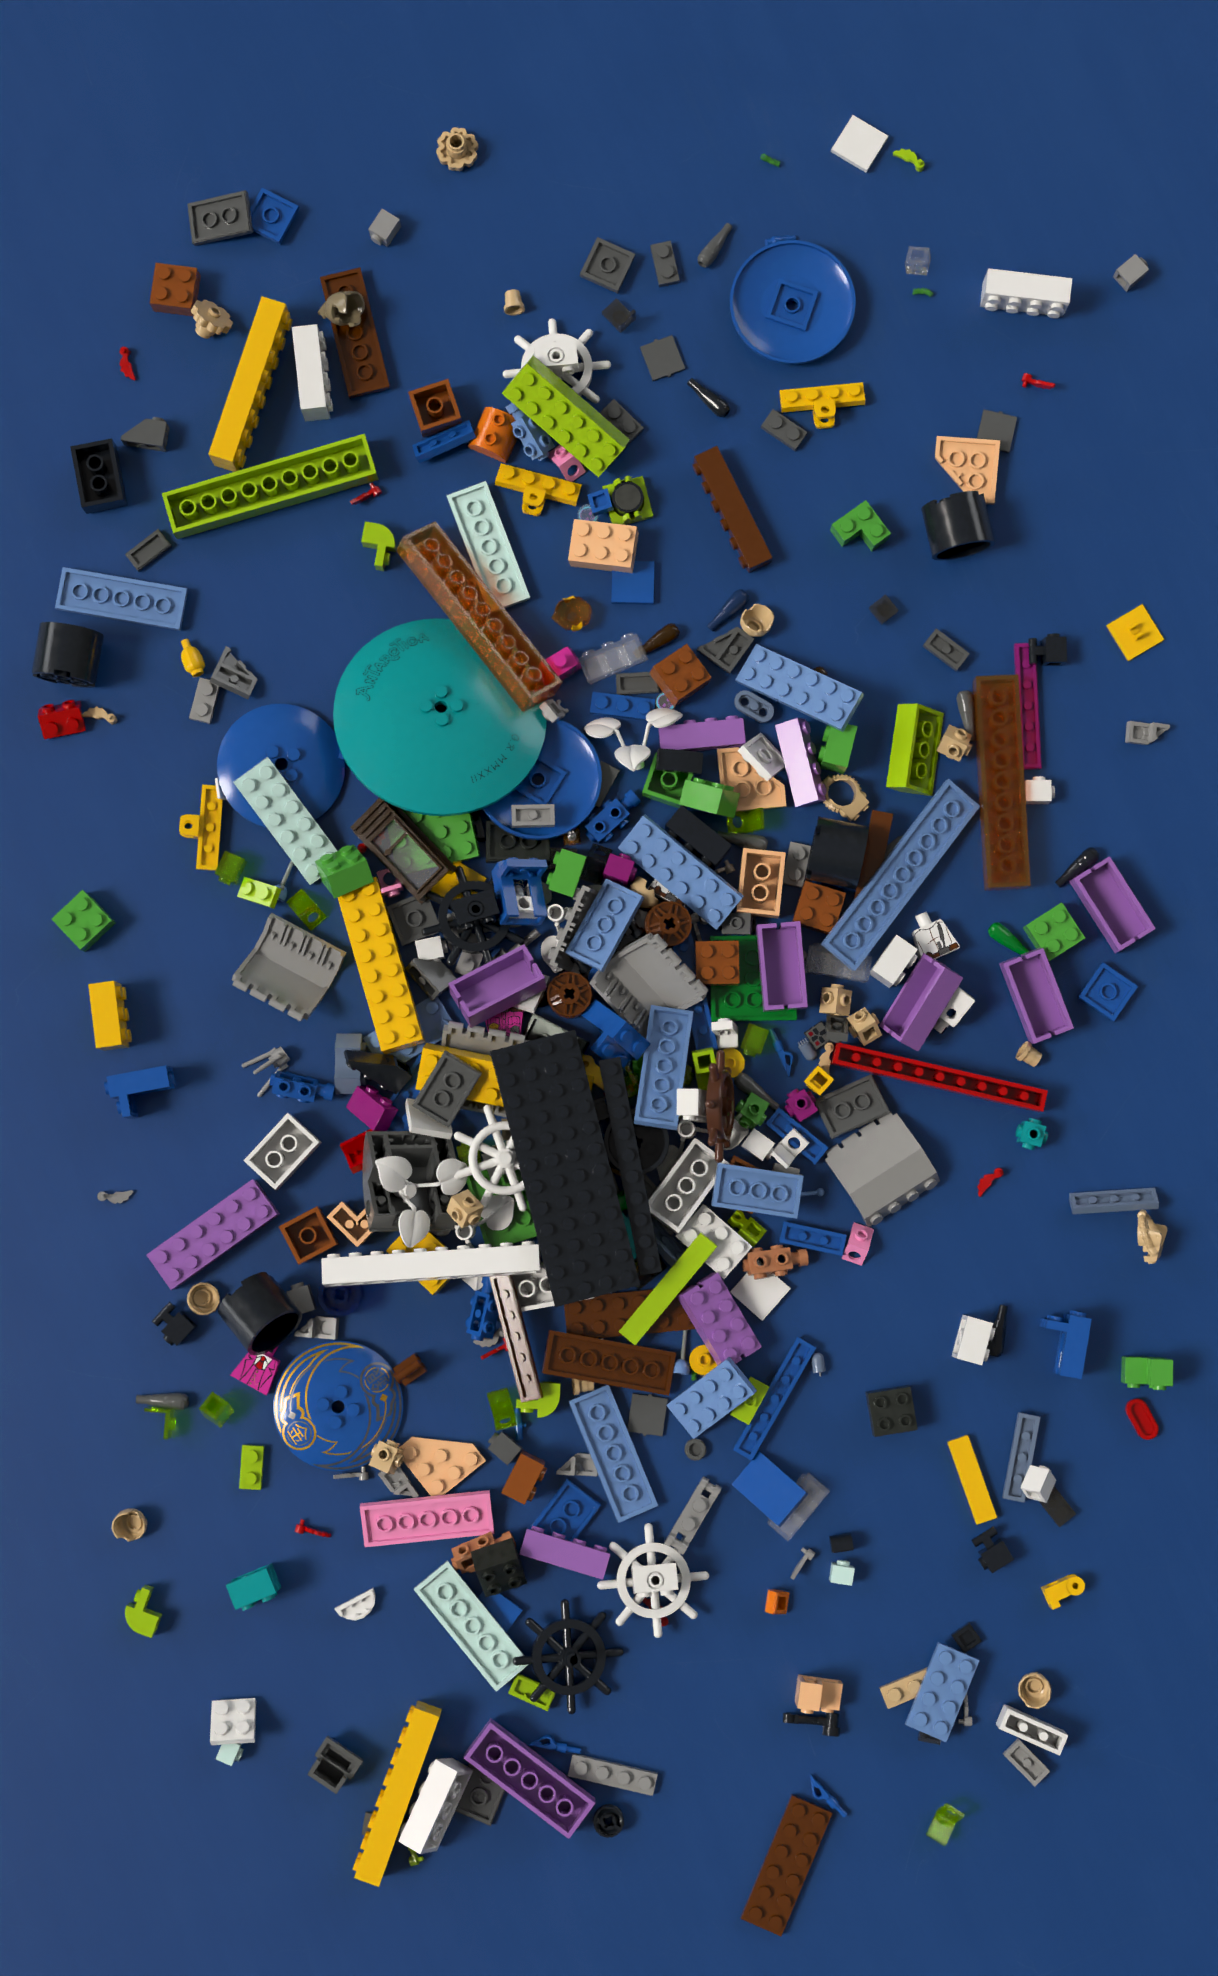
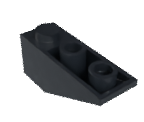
(382, 1068)

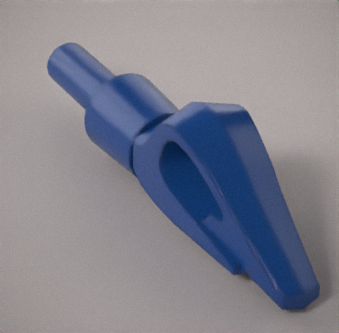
(781, 1052)
(559, 1747)
(825, 1795)

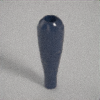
(732, 606)

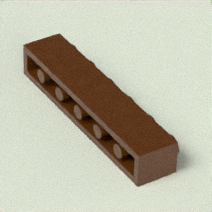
(732, 509)

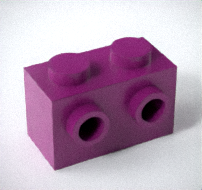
(620, 869)
(372, 1108)

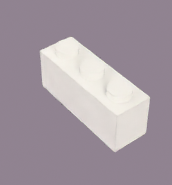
(1031, 1729)

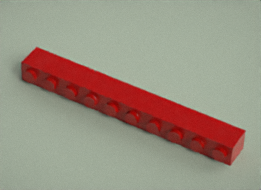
(939, 1077)

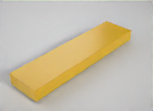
(971, 1479)

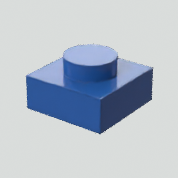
(600, 502)

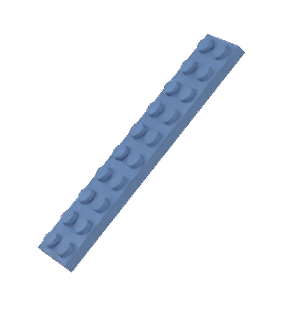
(900, 875)

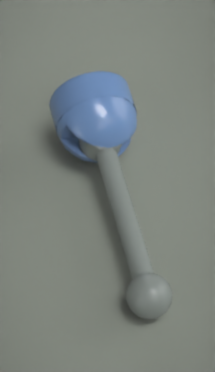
(283, 894)
(682, 1366)

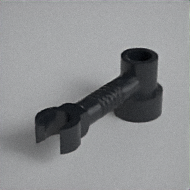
(829, 1723)

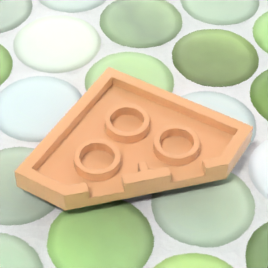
(970, 463)
(753, 789)
(440, 1463)

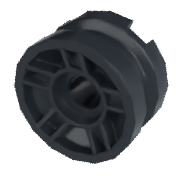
(605, 1812)

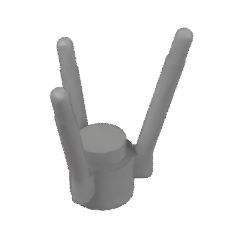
(276, 1057)

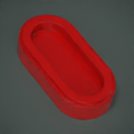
(1141, 1419)

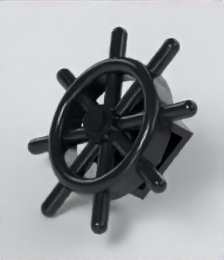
(470, 913)

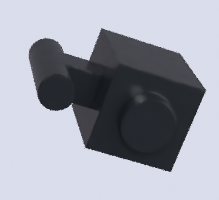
(1052, 650)
(177, 1327)
(995, 1553)

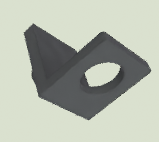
(740, 924)

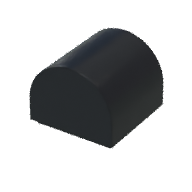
(841, 1543)

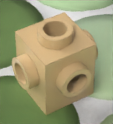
(955, 743)
(835, 1000)
(864, 1026)
(465, 1209)
(386, 1456)

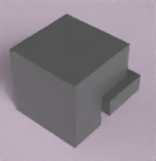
(334, 1764)

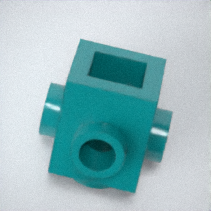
(1024, 1137)

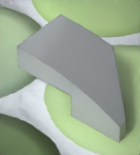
(1144, 733)
(320, 1327)
(578, 1465)
(398, 1483)

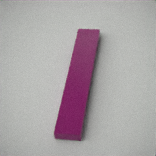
(1028, 707)

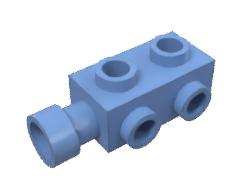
(530, 434)

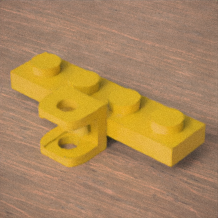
(822, 400)
(537, 488)
(205, 828)

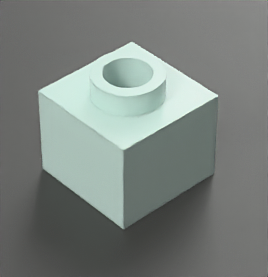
(841, 1572)
(229, 1753)

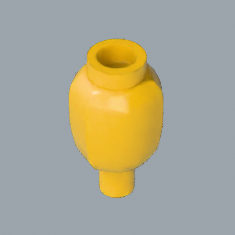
(192, 659)

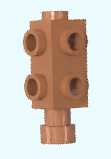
(771, 1262)
(462, 1552)

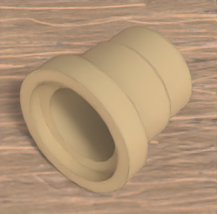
(513, 303)
(1028, 1054)
(581, 1386)

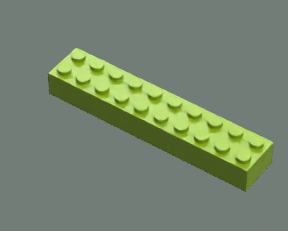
(270, 486)

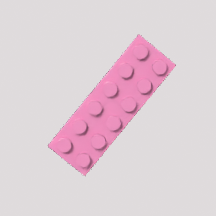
(426, 1518)

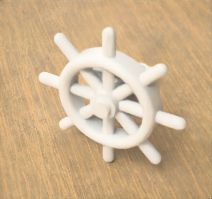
(560, 355)
(497, 1159)
(651, 1579)

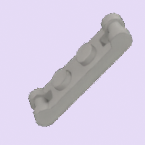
(692, 1515)

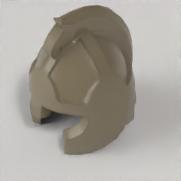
(343, 308)

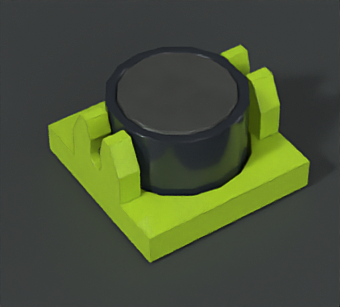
(627, 499)

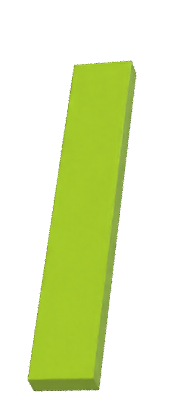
(668, 1288)

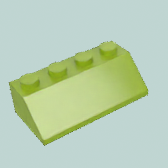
(914, 749)

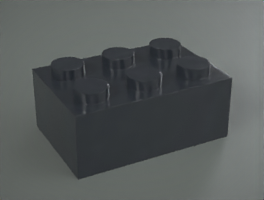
(98, 476)
(698, 837)

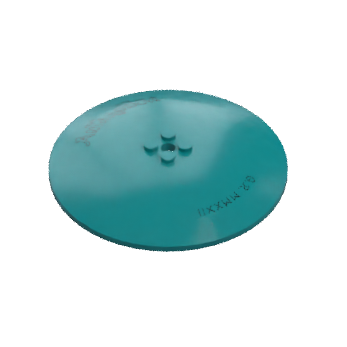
(428, 757)

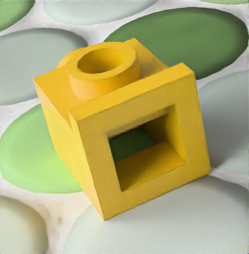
(818, 1080)

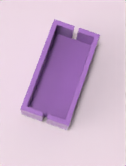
(1112, 905)
(781, 966)
(497, 986)
(1036, 995)
(921, 1002)
(718, 1319)

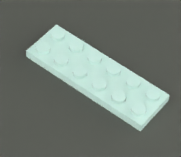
(488, 543)
(285, 817)
(470, 1625)

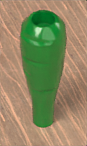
(1005, 937)

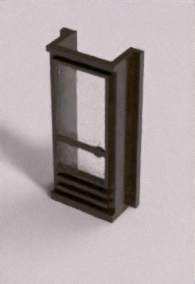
(403, 848)

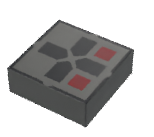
(817, 1035)

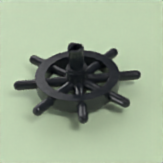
(568, 1656)

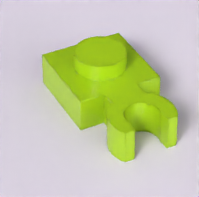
(749, 1229)

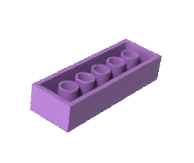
(213, 1234)
(529, 1778)

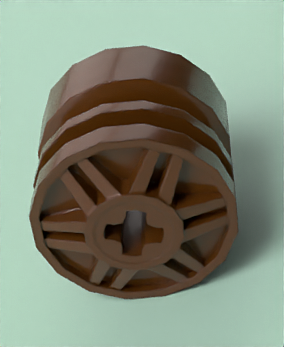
(680, 918)
(566, 1007)

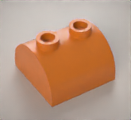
(494, 434)

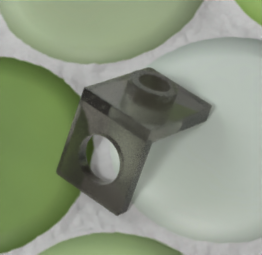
(619, 315)
(595, 864)

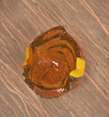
(572, 613)

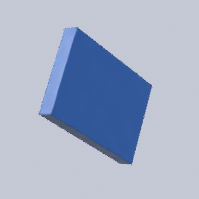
(769, 1489)
(567, 1511)
(501, 1609)

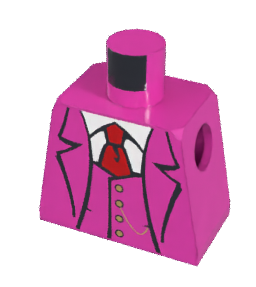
(258, 1371)

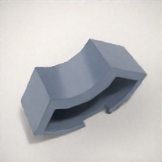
(345, 1078)

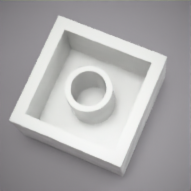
(893, 961)
(973, 1340)

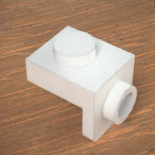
(726, 1033)

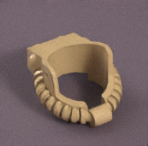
(858, 803)
(1150, 1236)

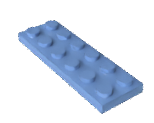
(121, 599)
(799, 687)
(680, 871)
(663, 1067)
(613, 1453)

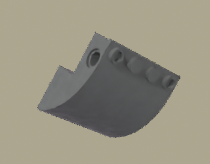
(424, 1156)

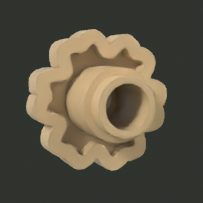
(457, 149)
(210, 319)

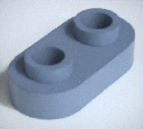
(755, 705)

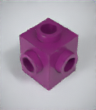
(808, 1104)

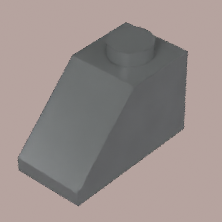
(148, 434)
(430, 976)

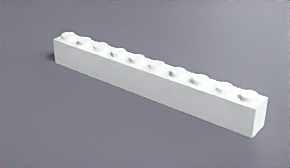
(431, 1265)

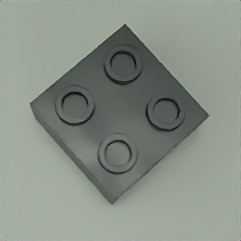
(891, 1410)
(498, 1567)

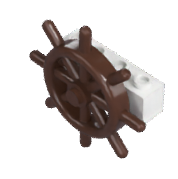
(712, 1106)

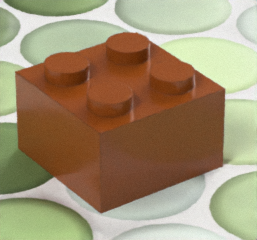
(174, 289)
(435, 408)
(680, 675)
(818, 907)
(717, 962)
(309, 1235)
(523, 1477)

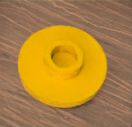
(734, 1060)
(701, 1360)

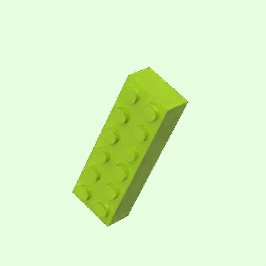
(565, 416)

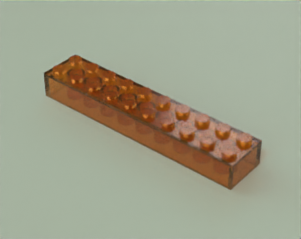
(479, 616)
(1001, 782)

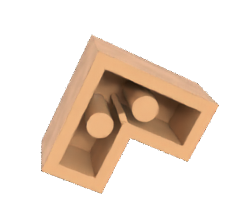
(350, 1224)
(818, 1693)

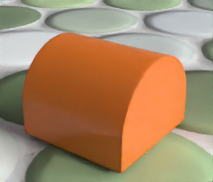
(776, 1601)

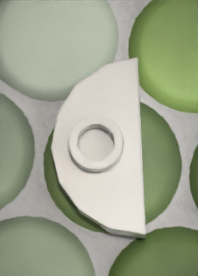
(358, 1606)

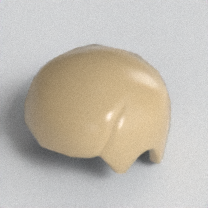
(757, 620)
(639, 887)
(203, 1298)
(129, 1524)
(1034, 1690)

